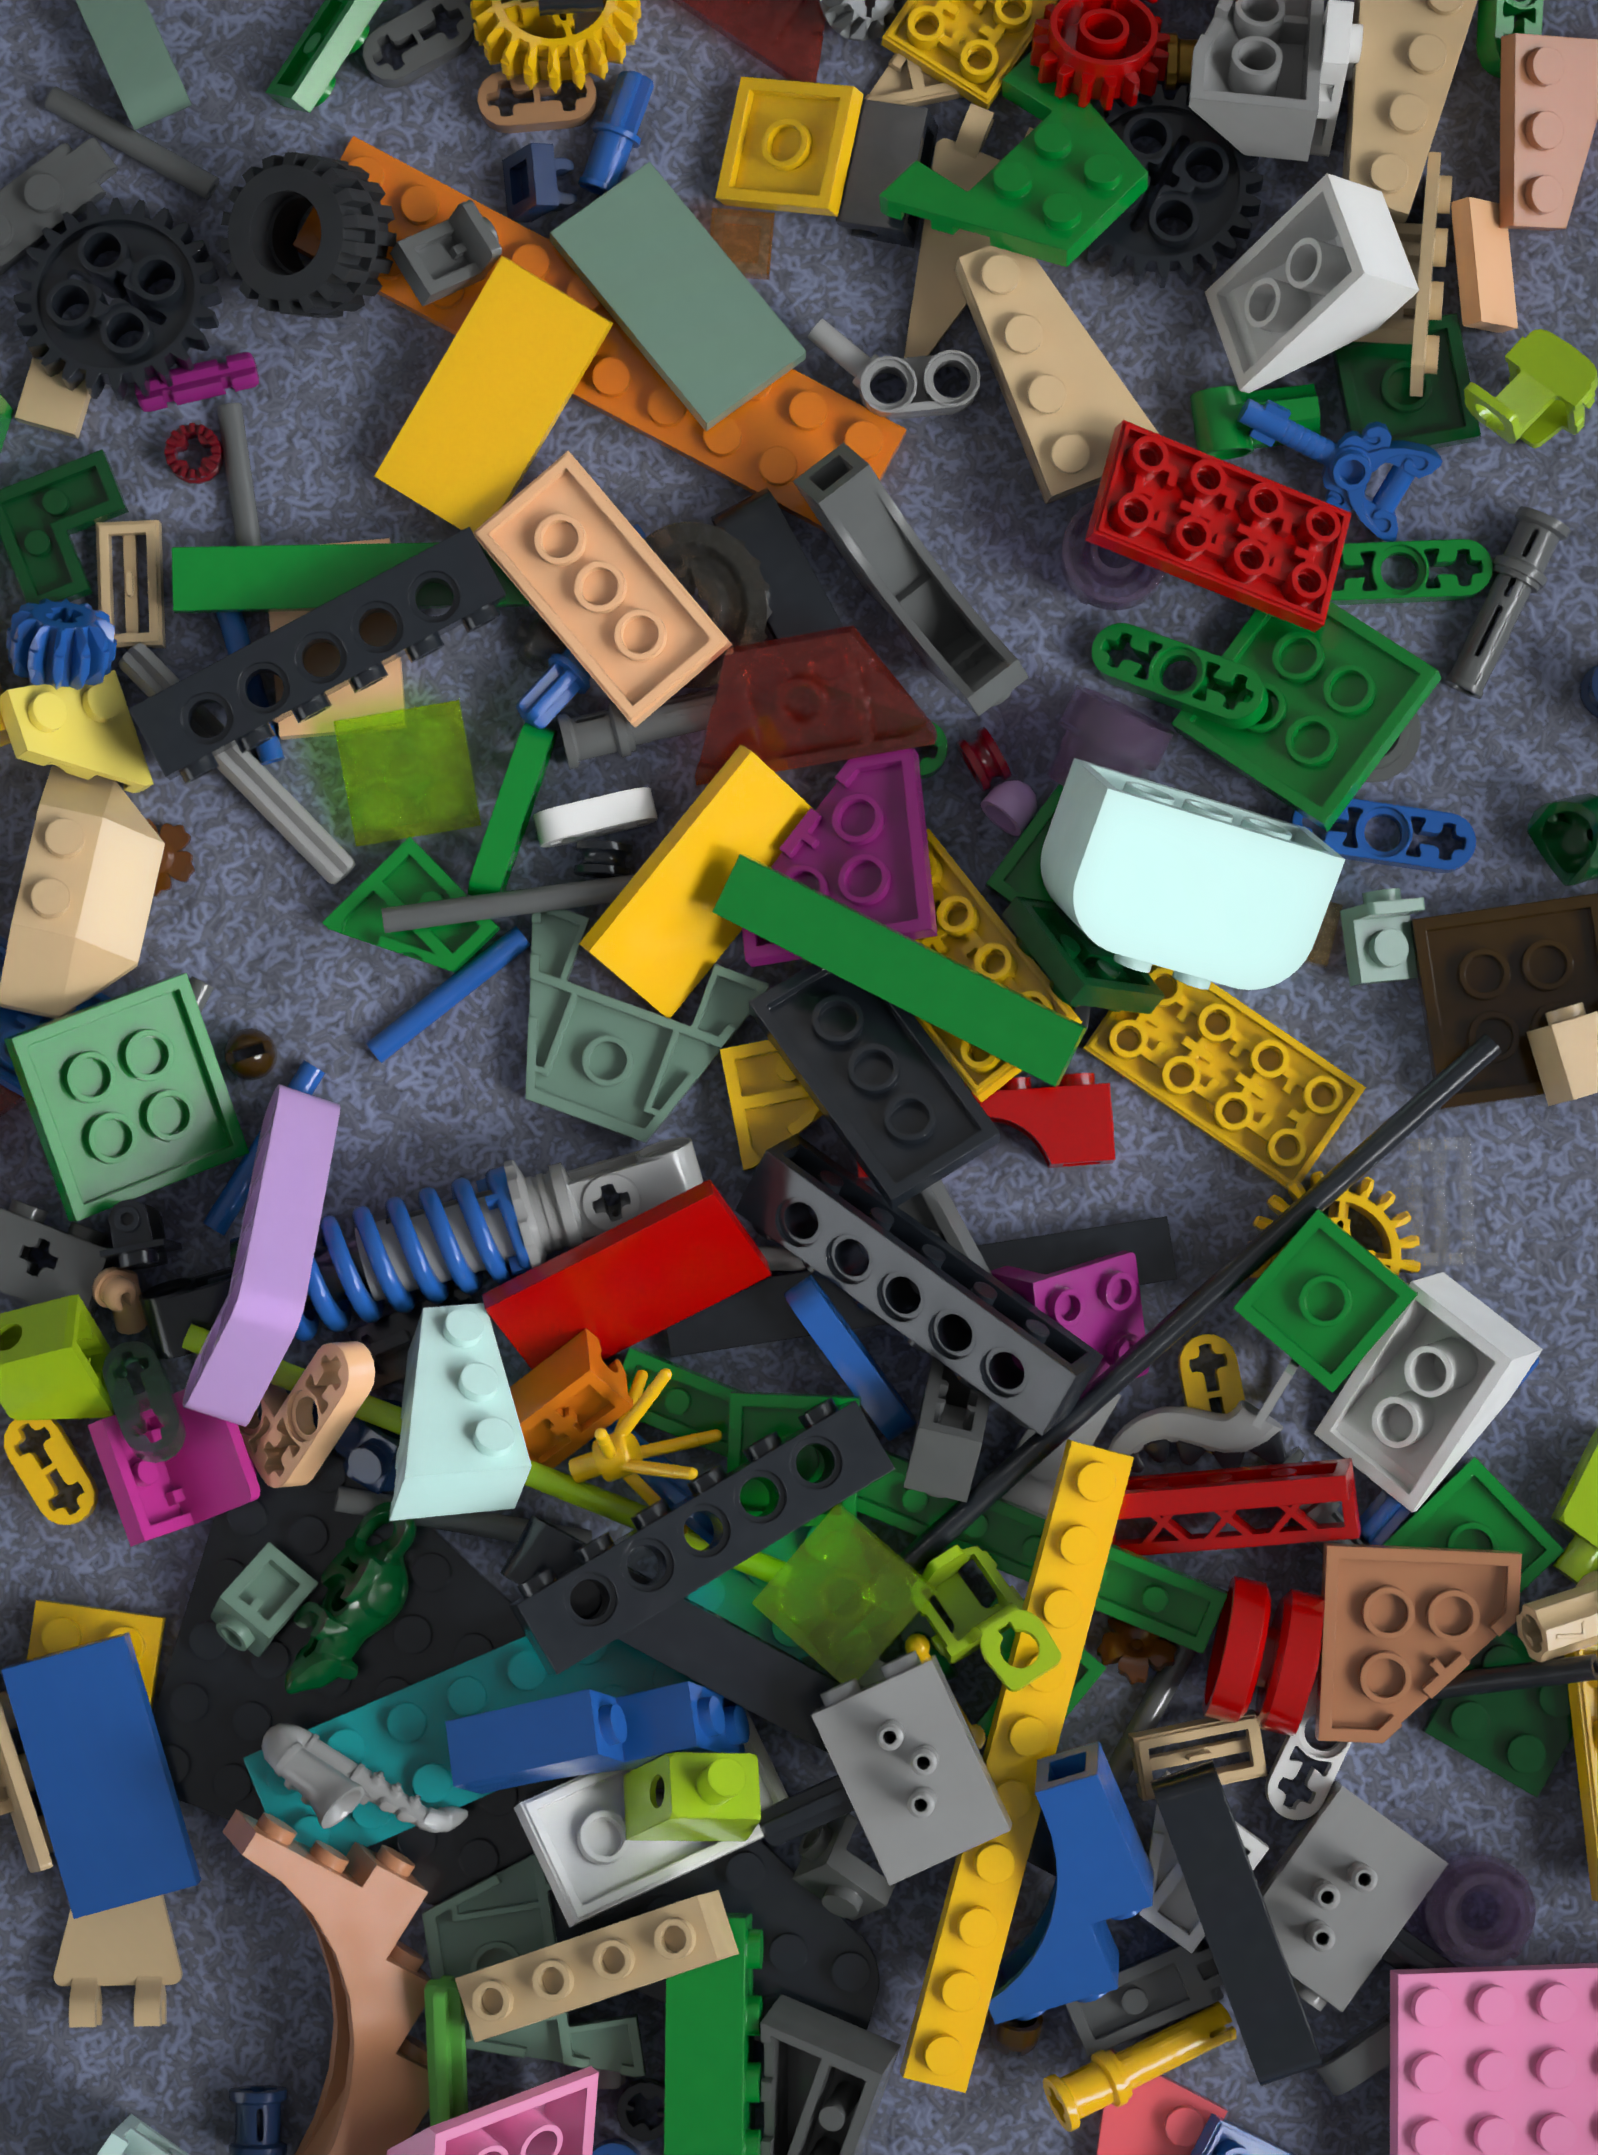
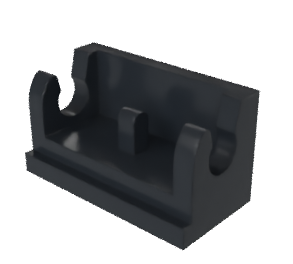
(884, 146)

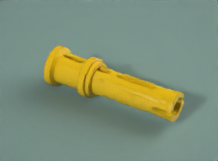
(1113, 2076)

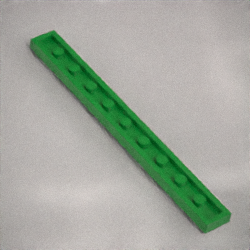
(1131, 1584)

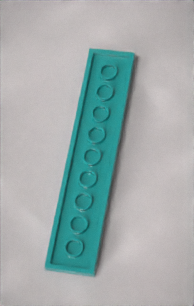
(408, 1732)

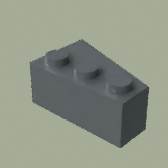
(820, 2081)

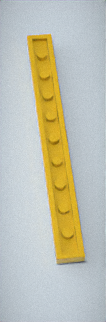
(1022, 1731)

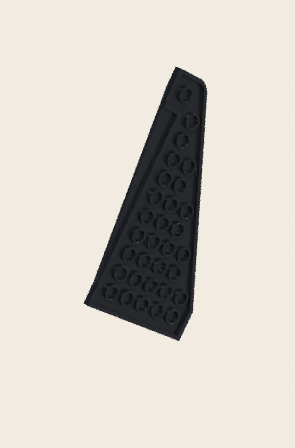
(226, 1699)

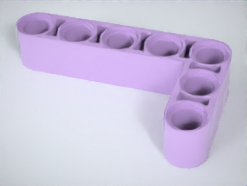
(270, 1260)

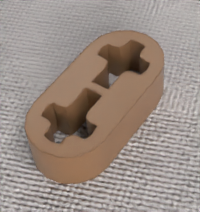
(537, 114)

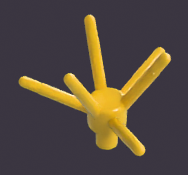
(622, 1457)

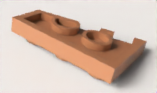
(1544, 127)

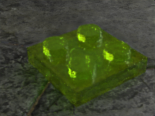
(408, 772)
(844, 1596)

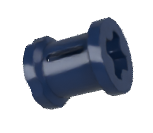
(248, 2101)

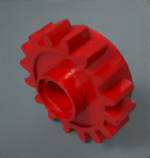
(1100, 50)

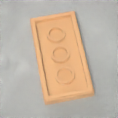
(602, 589)

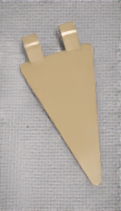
(937, 291)
(119, 1949)

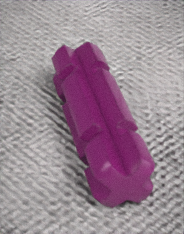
(203, 382)

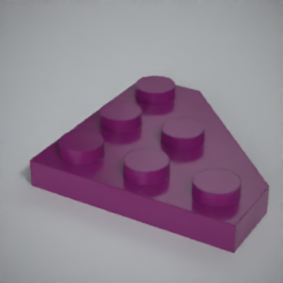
(863, 850)

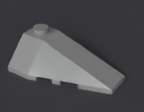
(1261, 75)

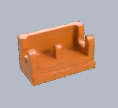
(569, 1399)

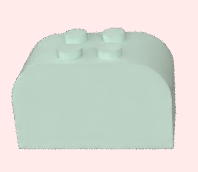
(1186, 880)

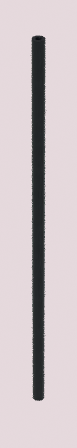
(1203, 1300)

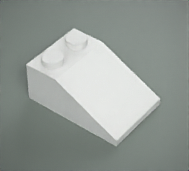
(1311, 283)
(1427, 1390)

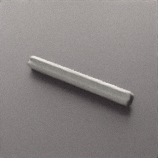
(249, 775)

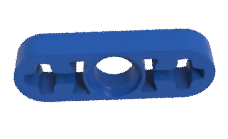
(1427, 855)
(850, 1357)

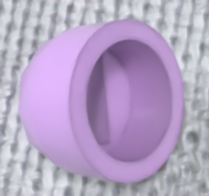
(1010, 806)

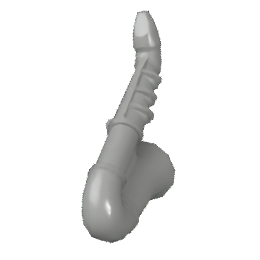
(338, 1784)

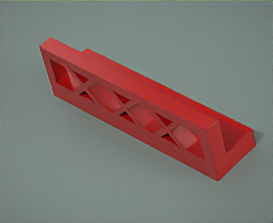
(1237, 1489)

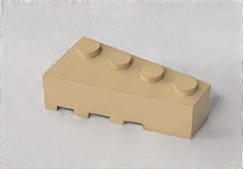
(1400, 92)
(1048, 370)

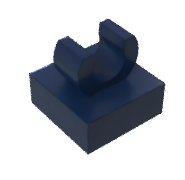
(532, 182)

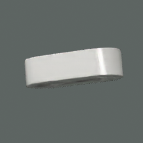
(595, 817)

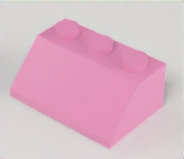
(538, 2121)

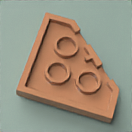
(1403, 1629)

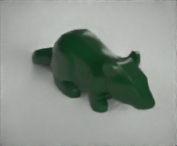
(362, 1597)

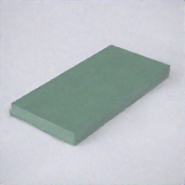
(677, 296)

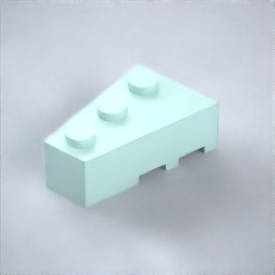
(459, 1421)

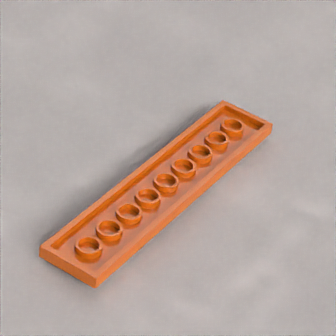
(755, 446)

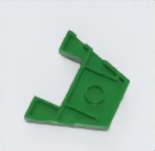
(1046, 193)

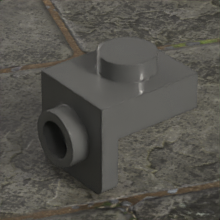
(448, 254)
(836, 1875)

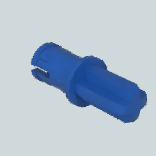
(617, 132)
(553, 690)

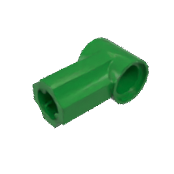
(1217, 411)

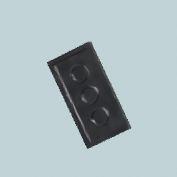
(875, 1081)

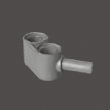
(916, 373)

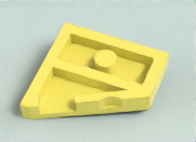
(77, 730)

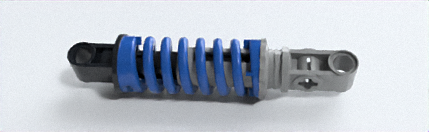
(498, 1230)

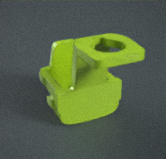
(1545, 391)
(981, 1626)

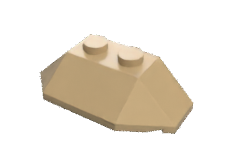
(79, 896)

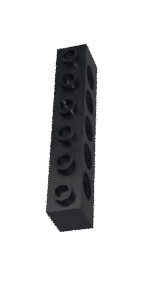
(168, 714)
(949, 1284)
(851, 1463)

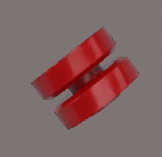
(1274, 1657)

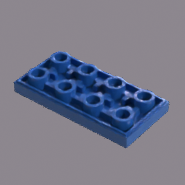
(101, 1775)

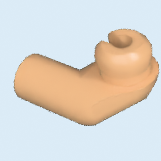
(120, 1292)

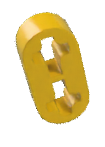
(1227, 1377)
(37, 1476)

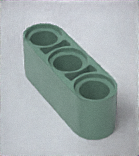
(135, 59)

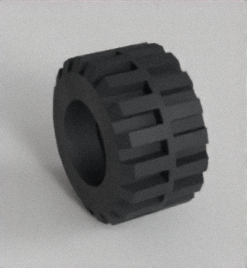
(267, 223)

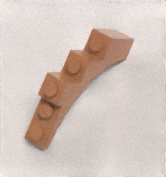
(377, 1984)

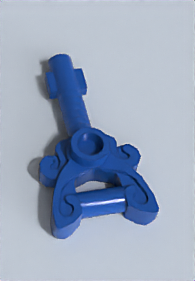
(1349, 462)

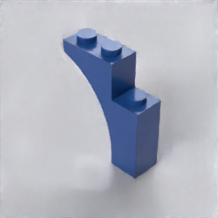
(590, 1735)
(1097, 1878)

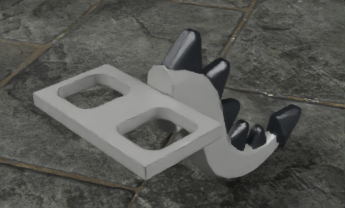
(1201, 1431)

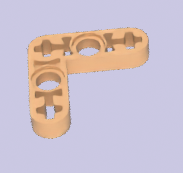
(286, 1442)

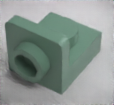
(1380, 938)
(261, 1600)

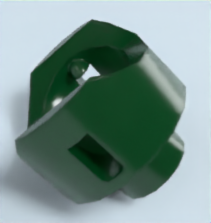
(1568, 837)

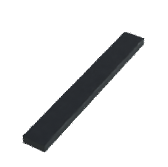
(764, 1315)

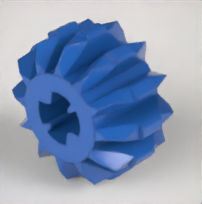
(61, 644)

